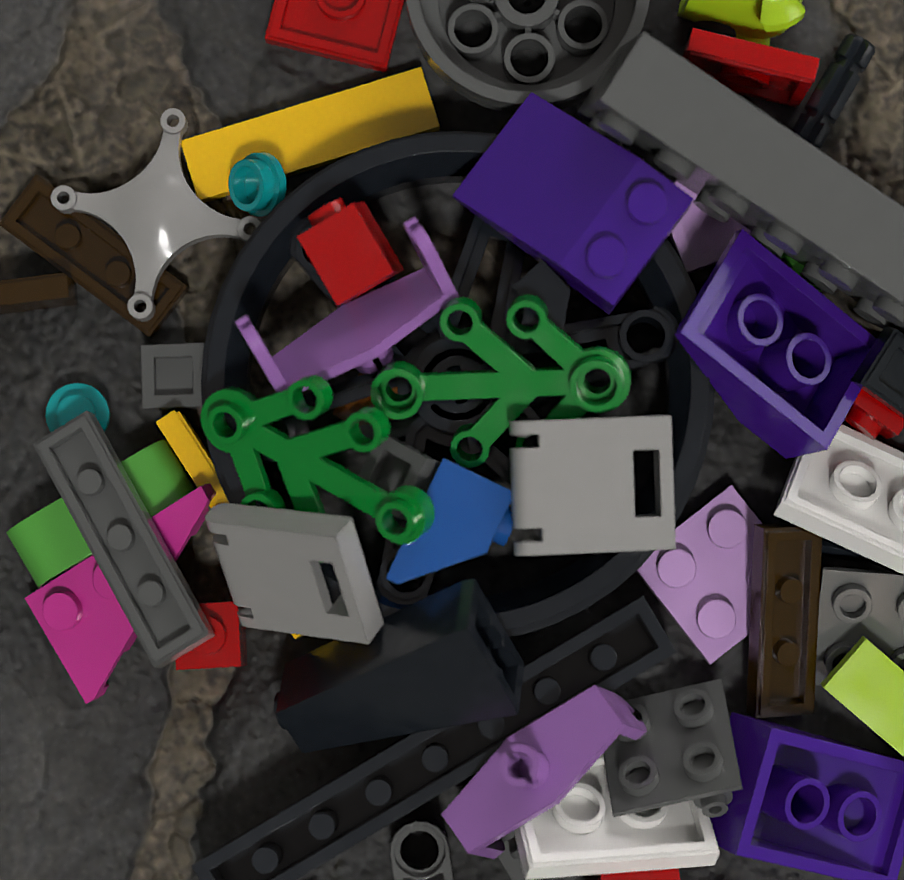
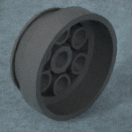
(486, 71)

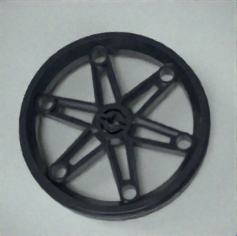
(439, 160)

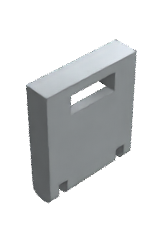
(583, 485)
(277, 575)

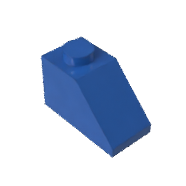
(467, 520)

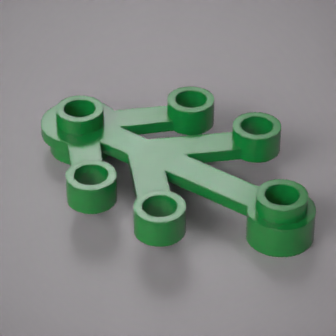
(512, 382)
(304, 459)

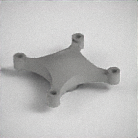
(156, 214)

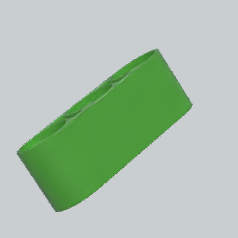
(50, 538)

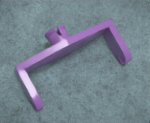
(361, 327)
(538, 768)

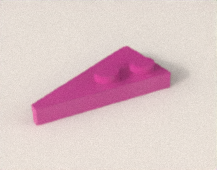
(85, 616)

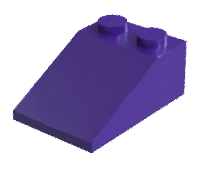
(573, 200)
(774, 348)
(814, 803)

